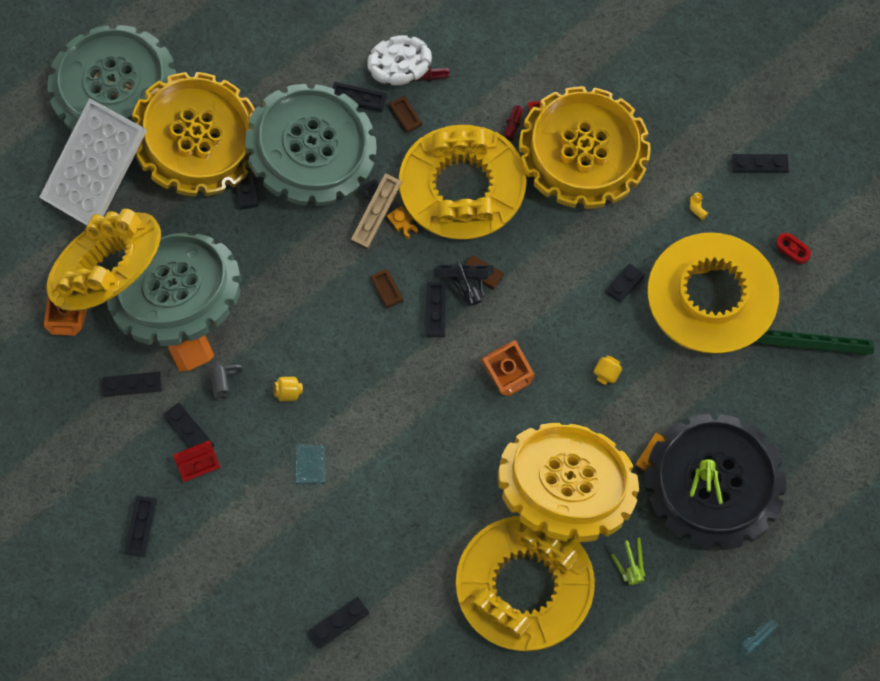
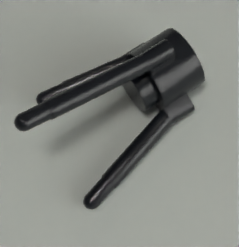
(472, 295)

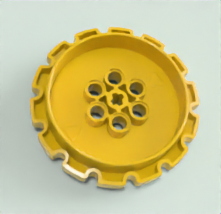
(192, 168)
(565, 176)
(568, 482)

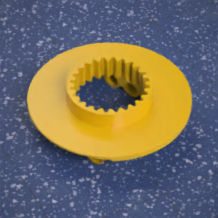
(463, 217)
(76, 279)
(704, 331)
(496, 618)

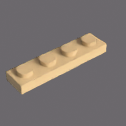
(376, 210)

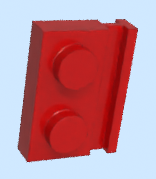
(196, 461)

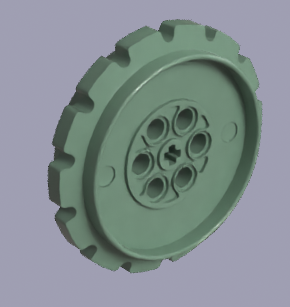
(98, 51)
(289, 172)
(179, 292)

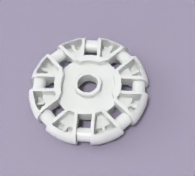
(414, 59)

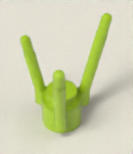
(707, 473)
(634, 574)

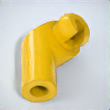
(695, 206)

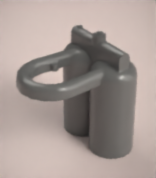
(219, 379)

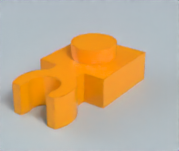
(401, 220)

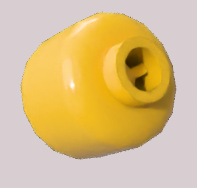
(607, 370)
(287, 389)

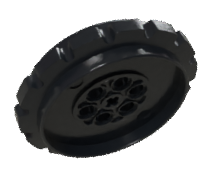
(706, 520)

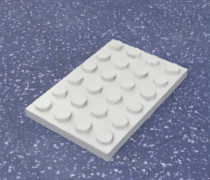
(93, 162)

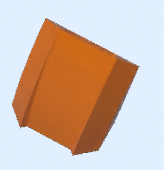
(62, 321)
(191, 353)
(508, 368)

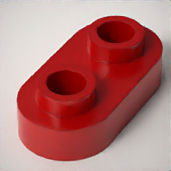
(794, 248)

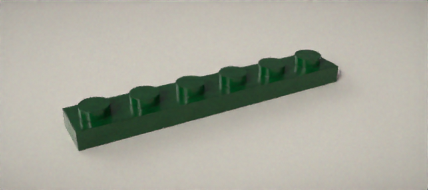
(816, 341)

